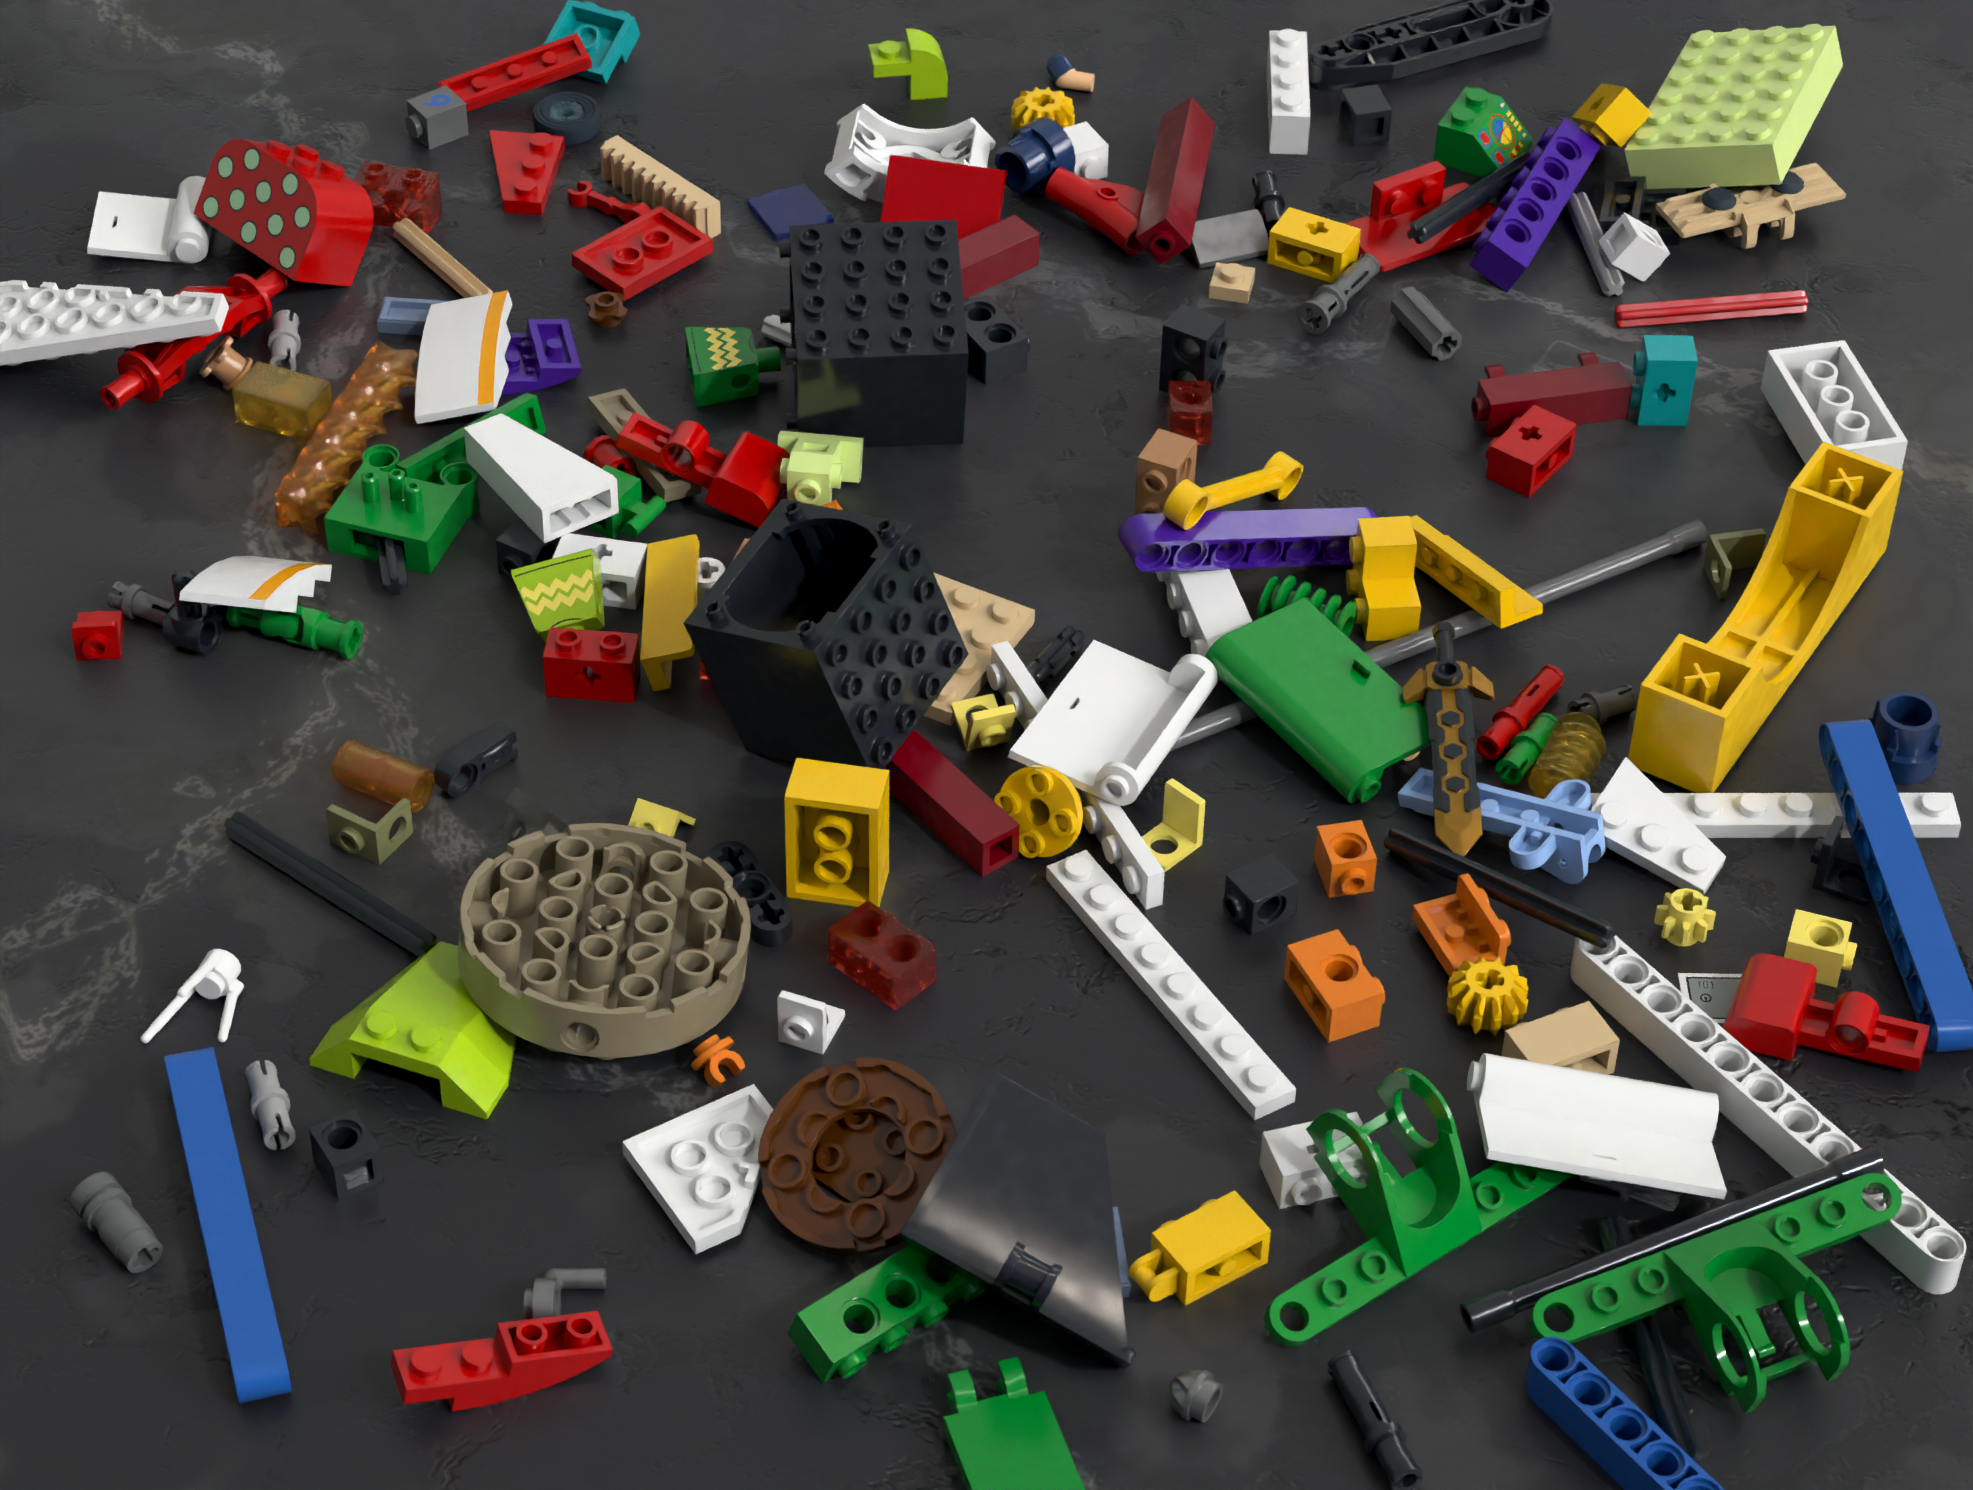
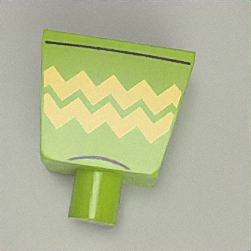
(563, 592)

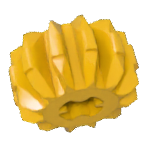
(1042, 104)
(1487, 995)

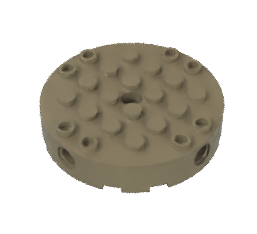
(603, 941)

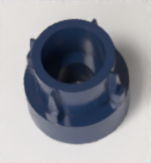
(1035, 155)
(1908, 735)

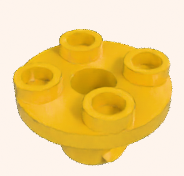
(1044, 807)

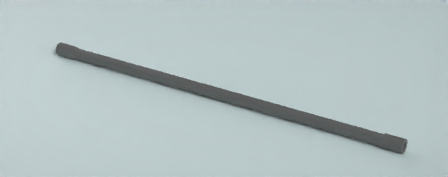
(1669, 543)

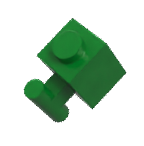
(632, 514)

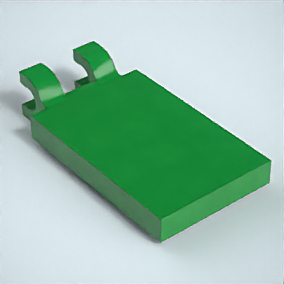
(1008, 1437)

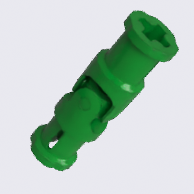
(305, 627)

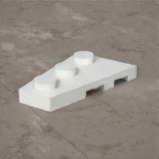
(1654, 832)

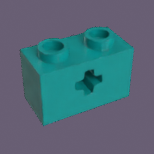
(1664, 380)

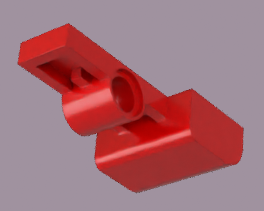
(737, 483)
(1778, 1012)

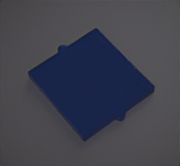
(789, 207)

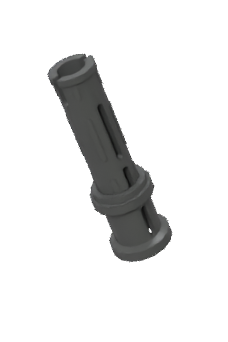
(1331, 300)

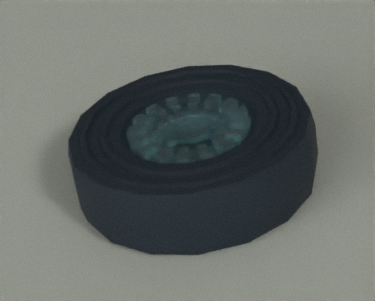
(567, 115)

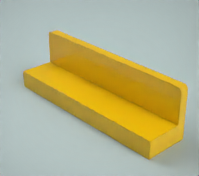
(1471, 578)
(668, 602)

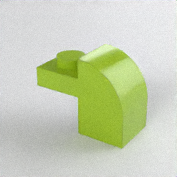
(917, 59)

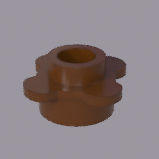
(606, 309)

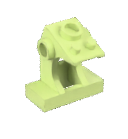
(818, 464)

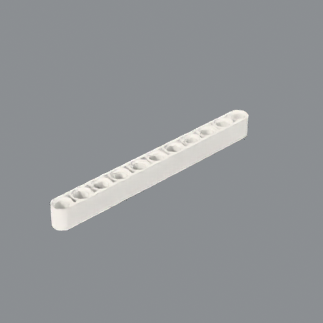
(1758, 1101)

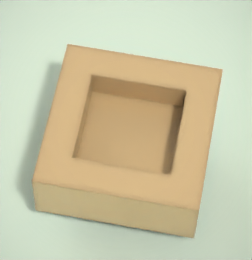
(1232, 282)

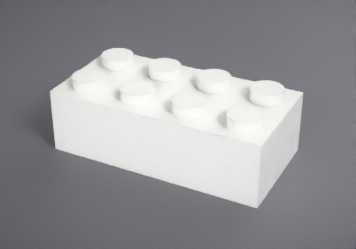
(1829, 398)

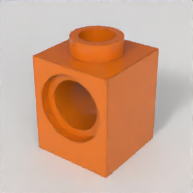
(1345, 858)

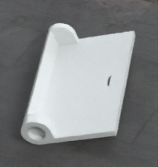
(1121, 723)

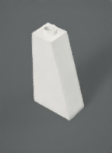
(539, 478)

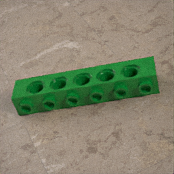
(836, 1350)

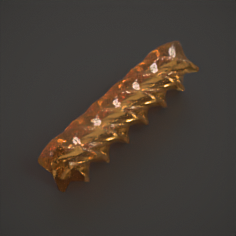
(343, 436)

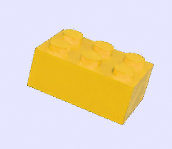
(836, 832)

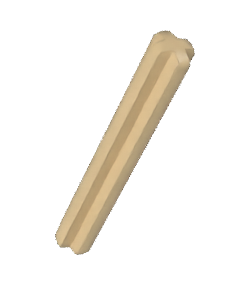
(439, 260)

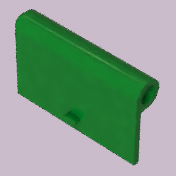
(1322, 696)

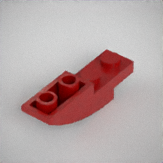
(514, 1363)

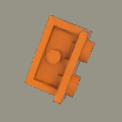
(1462, 926)

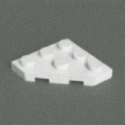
(705, 1166)

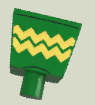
(725, 363)

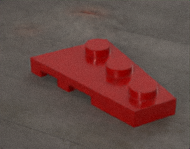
(525, 168)

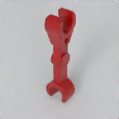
(609, 205)

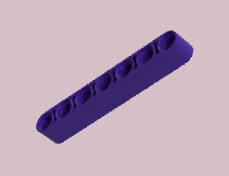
(1243, 539)

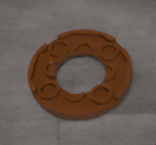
(809, 1111)

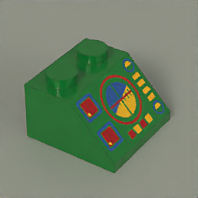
(1479, 134)

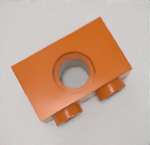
(1334, 985)

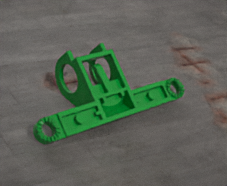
(1405, 1218)
(1729, 1278)

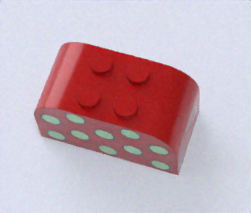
(288, 209)

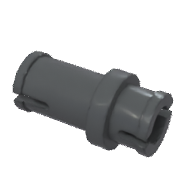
(136, 602)
(1605, 704)

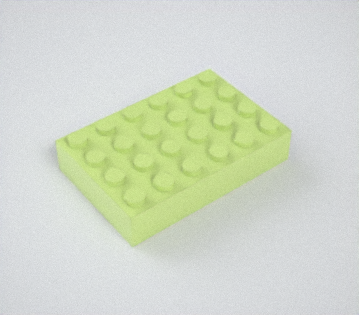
(1735, 107)

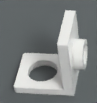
(804, 1022)

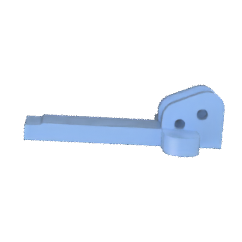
(1531, 823)

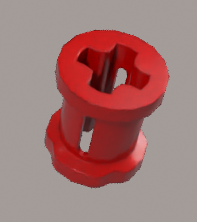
(603, 452)

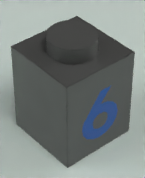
(437, 117)

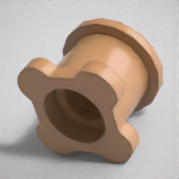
(226, 364)

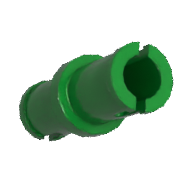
(1526, 749)

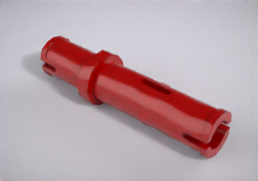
(1514, 719)

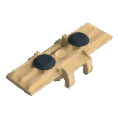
(1746, 207)

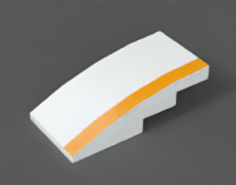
(463, 357)
(256, 583)

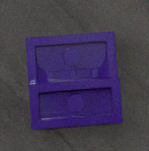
(540, 356)

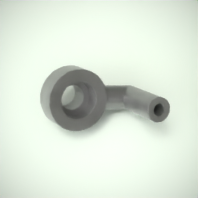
(545, 1296)

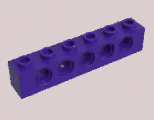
(1534, 205)

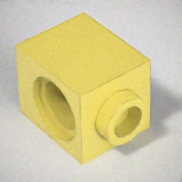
(1821, 943)

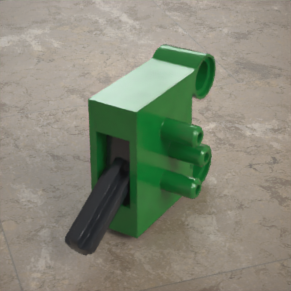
(400, 518)

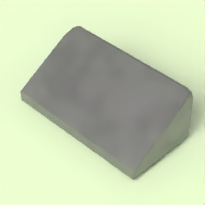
(1229, 238)

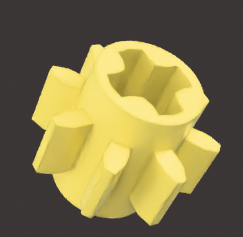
(1684, 917)

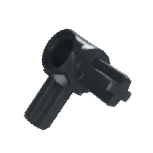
(193, 624)

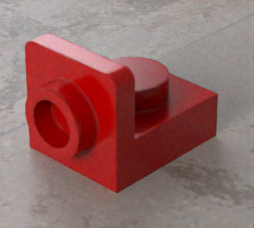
(98, 635)

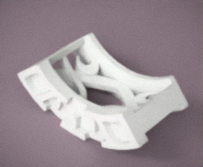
(869, 139)

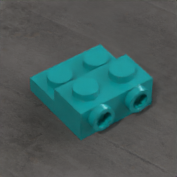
(604, 33)

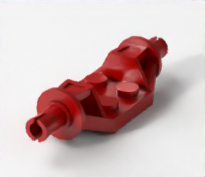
(157, 366)

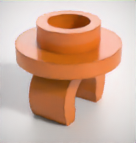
(713, 1053)

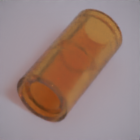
(382, 775)

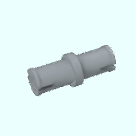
(284, 340)
(270, 1105)

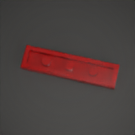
(520, 72)

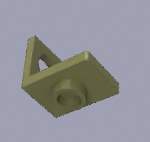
(1731, 552)
(367, 838)

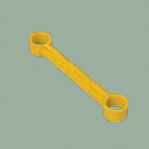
(1189, 501)

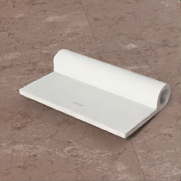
(1597, 1125)

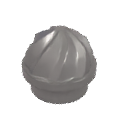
(1195, 1394)

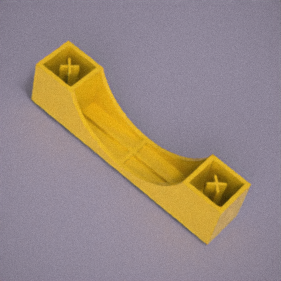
(1713, 697)

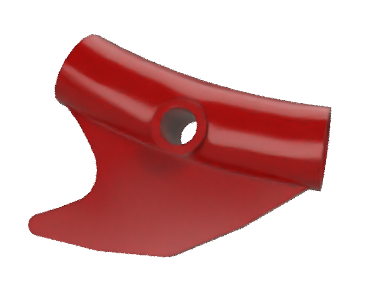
(1102, 204)

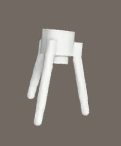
(211, 980)

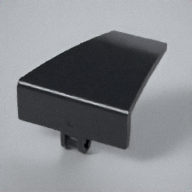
(1029, 1216)

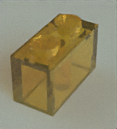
(282, 401)

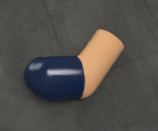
(1067, 77)

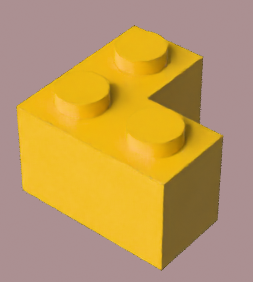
(1384, 577)

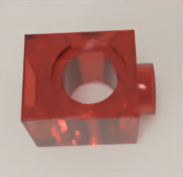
(1190, 410)

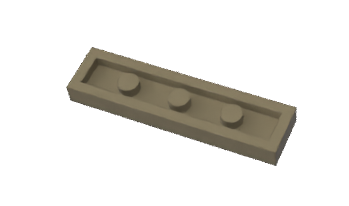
(612, 413)

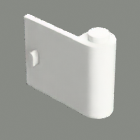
(151, 226)

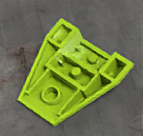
(428, 1027)

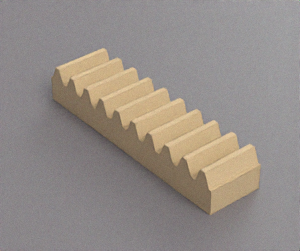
(658, 185)

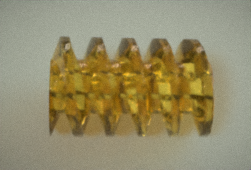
(1569, 753)

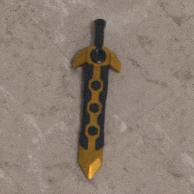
(1451, 737)

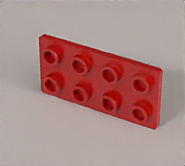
(1404, 199)

